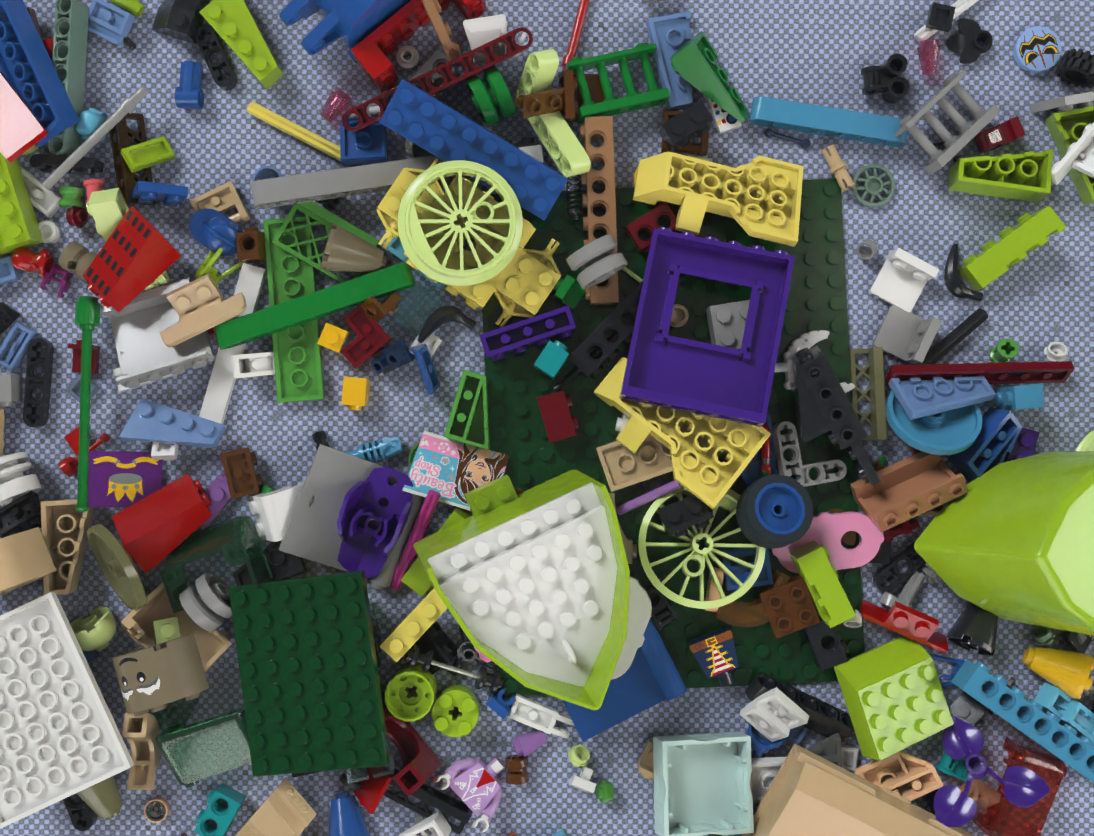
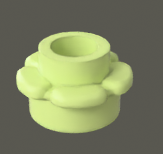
(579, 755)

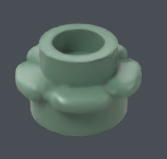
(1043, 636)

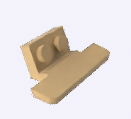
(199, 309)

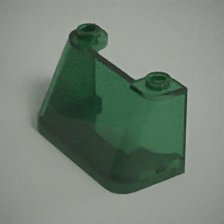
(206, 747)

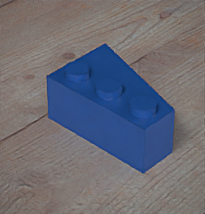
(989, 449)

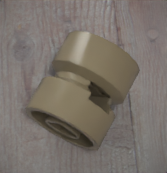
(76, 259)

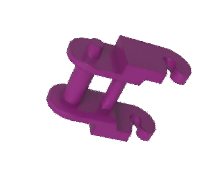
(51, 276)

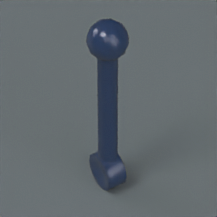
(805, 143)

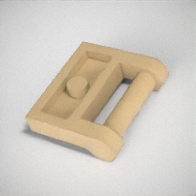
(223, 199)

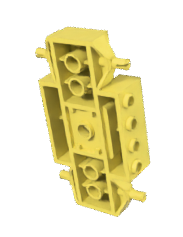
(518, 287)

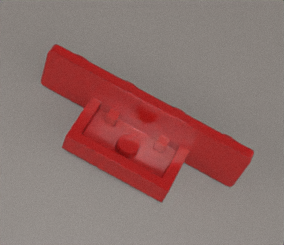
(906, 622)

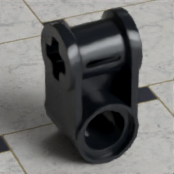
(662, 611)

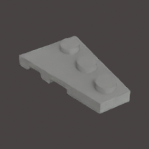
(1064, 103)

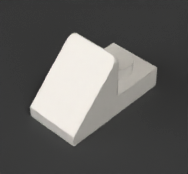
(253, 365)

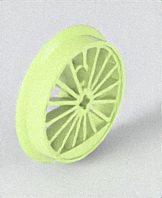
(415, 241)

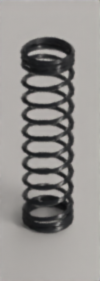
(575, 211)

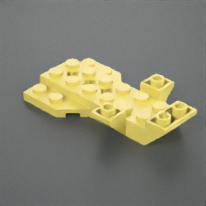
(757, 195)
(692, 465)

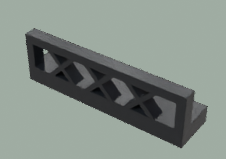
(435, 798)

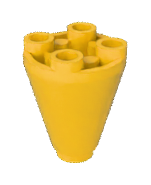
(1061, 668)

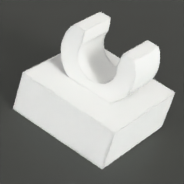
(164, 452)
(583, 781)

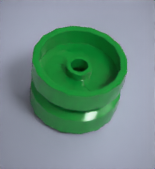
(490, 96)

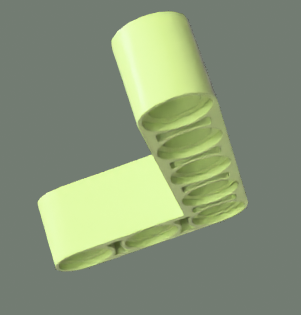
(552, 127)

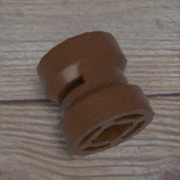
(516, 770)

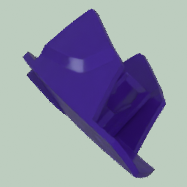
(367, 525)

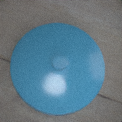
(937, 433)

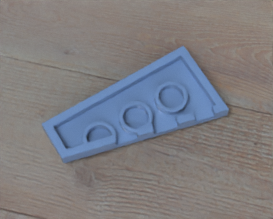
(670, 34)
(939, 395)
(164, 424)

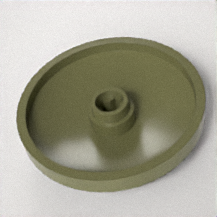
(117, 566)

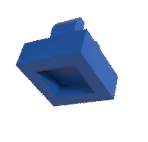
(499, 703)

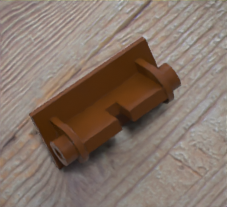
(541, 102)

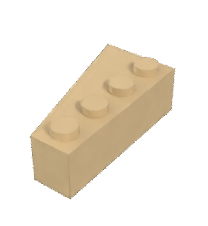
(66, 541)

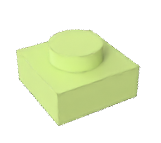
(166, 629)

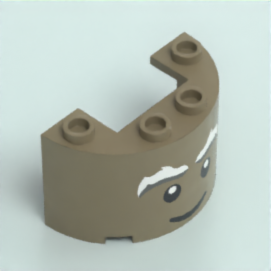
(160, 674)

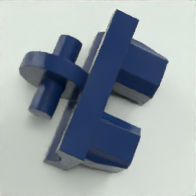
(392, 357)

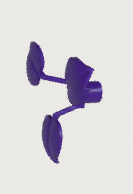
(952, 805)

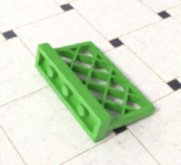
(322, 217)

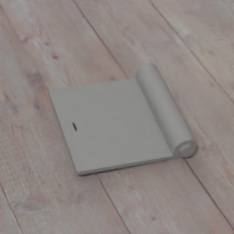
(314, 527)

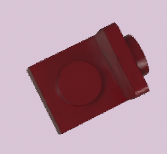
(76, 365)

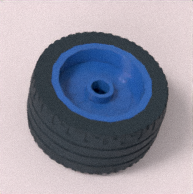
(774, 511)

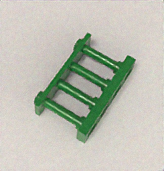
(611, 105)

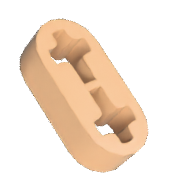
(712, 592)

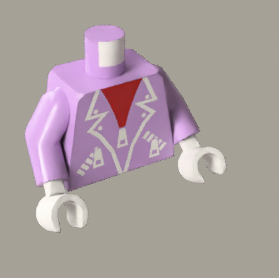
(476, 785)

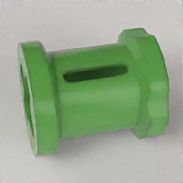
(1004, 351)

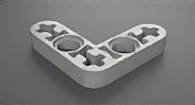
(802, 471)

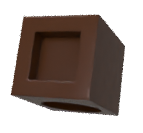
(244, 242)

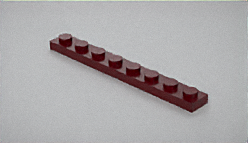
(993, 372)

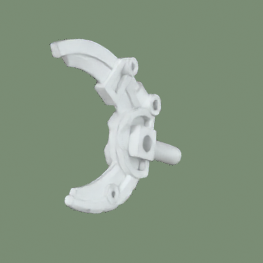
(804, 341)

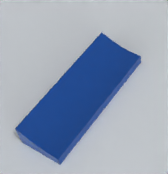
(31, 71)

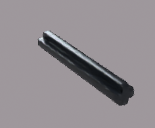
(955, 337)

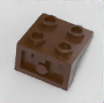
(572, 96)
(789, 607)

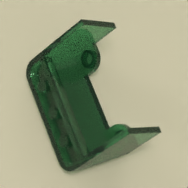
(239, 545)

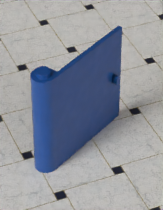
(643, 685)

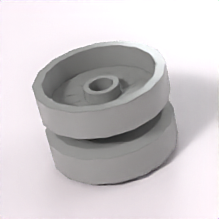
(595, 260)
(207, 601)

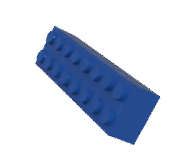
(457, 137)

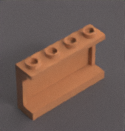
(908, 490)

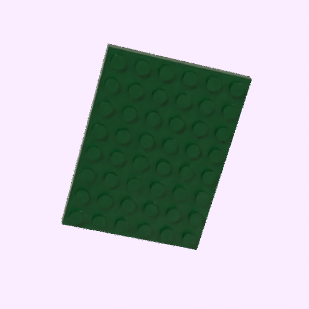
(309, 674)

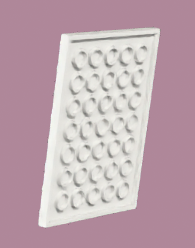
(51, 713)

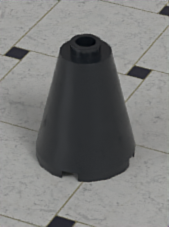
(975, 630)

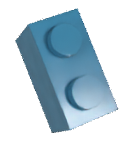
(1019, 397)

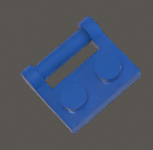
(743, 572)

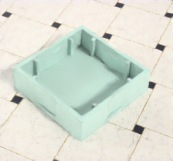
(702, 784)

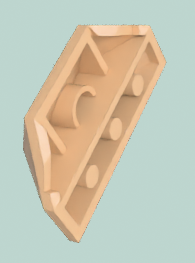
(902, 775)

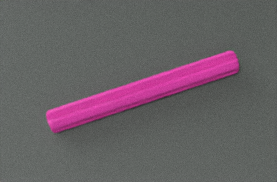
(416, 534)

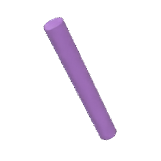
(648, 497)

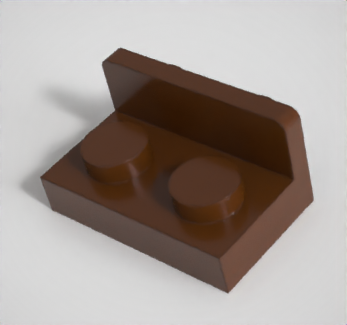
(240, 472)

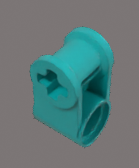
(953, 767)

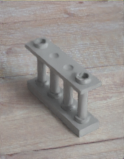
(966, 129)

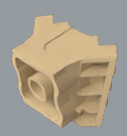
(280, 814)

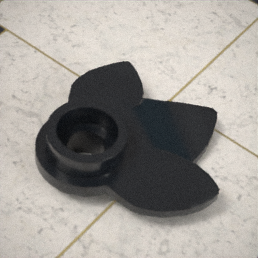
(966, 41)

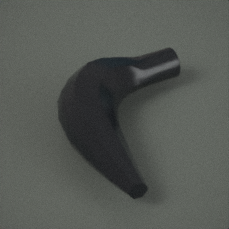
(953, 278)
(441, 316)

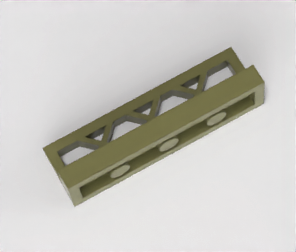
(876, 391)

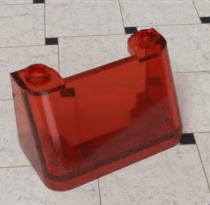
(1011, 820)

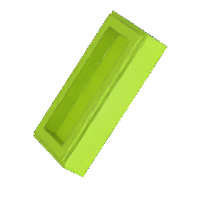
(148, 154)

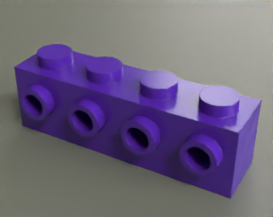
(528, 332)

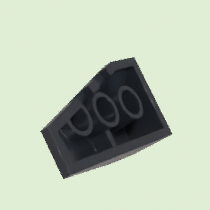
(180, 18)

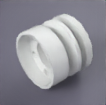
(12, 480)

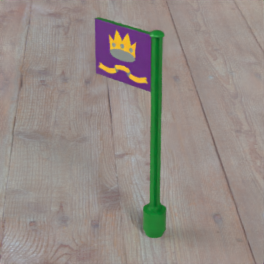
(106, 476)

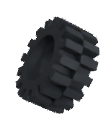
(1077, 68)

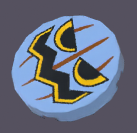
(1037, 49)

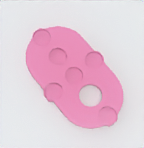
(828, 530)

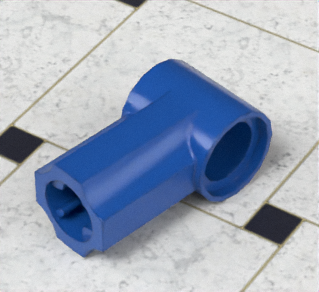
(189, 92)

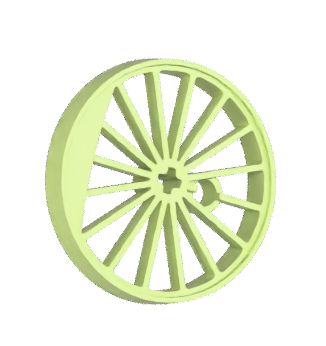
(728, 502)

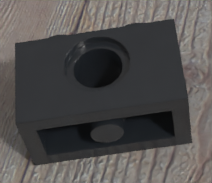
(829, 655)

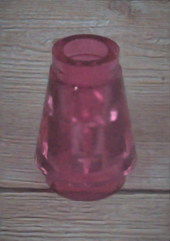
(928, 56)
(335, 104)

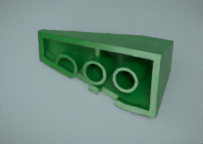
(698, 66)

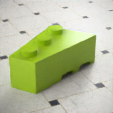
(822, 583)

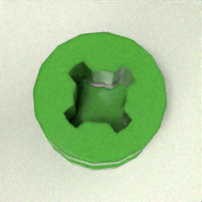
(70, 197)

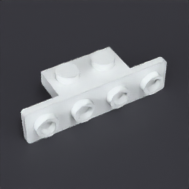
(1078, 156)

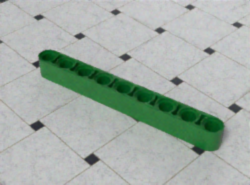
(314, 305)

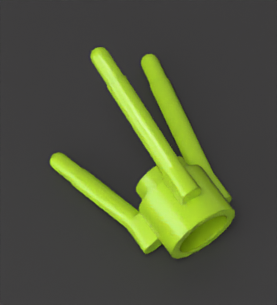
(207, 267)

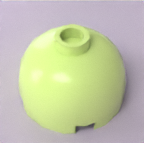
(95, 630)

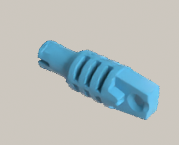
(378, 449)

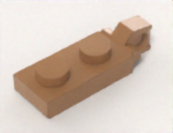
(441, 29)

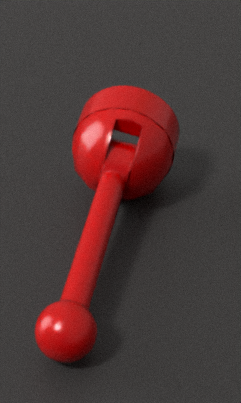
(70, 464)

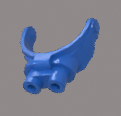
(760, 744)

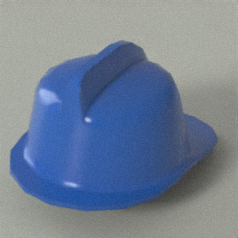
(215, 231)

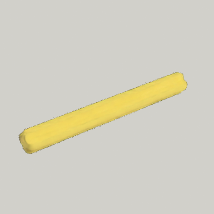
(294, 130)

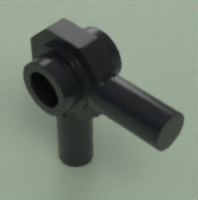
(467, 654)

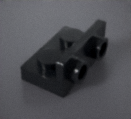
(20, 515)
(683, 515)
(440, 643)

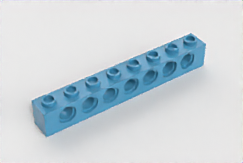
(1046, 731)

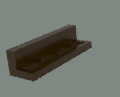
(120, 140)

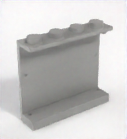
(139, 340)

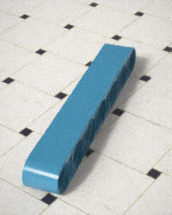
(826, 121)

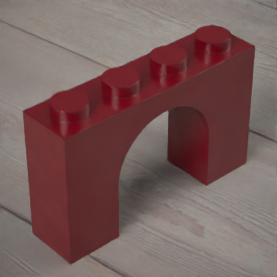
(416, 755)

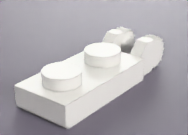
(539, 716)

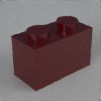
(557, 416)

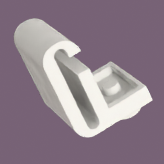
(274, 511)

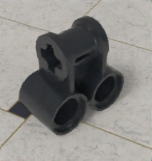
(882, 78)

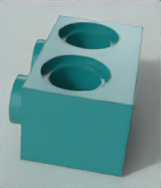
(552, 358)
(220, 814)

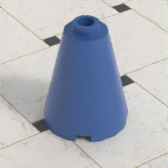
(346, 817)

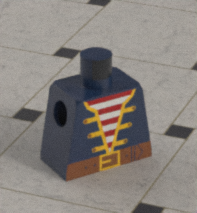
(716, 654)

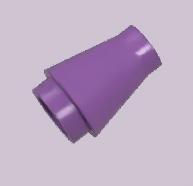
(527, 743)

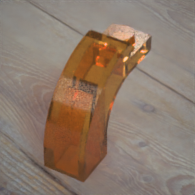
(749, 613)

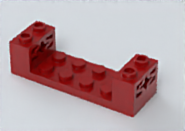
(383, 41)

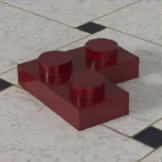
(369, 337)

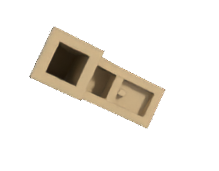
(144, 750)

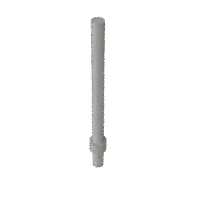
(127, 106)

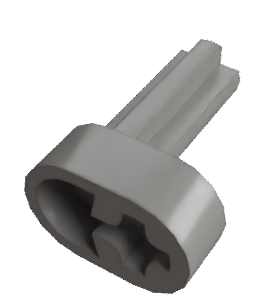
(908, 593)

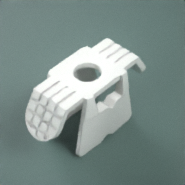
(485, 29)

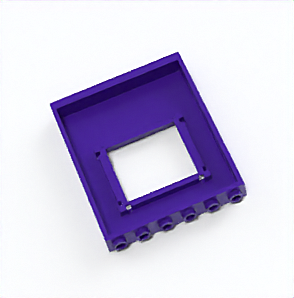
(700, 374)

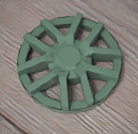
(873, 185)

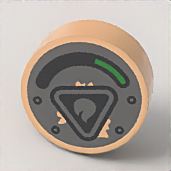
(157, 809)

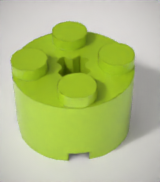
(443, 714)

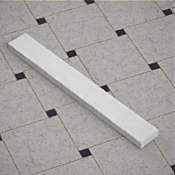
(222, 376)

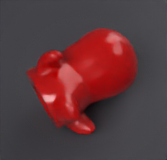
(30, 261)

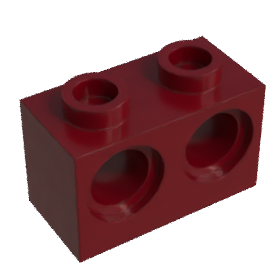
(648, 223)

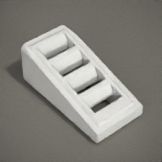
(436, 823)

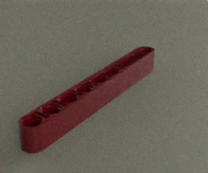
(445, 70)

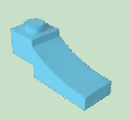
(1066, 709)

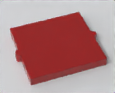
(372, 791)

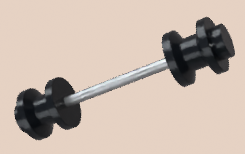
(483, 678)

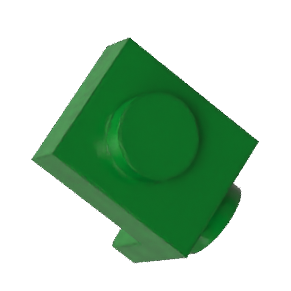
(568, 291)

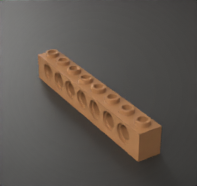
(600, 128)

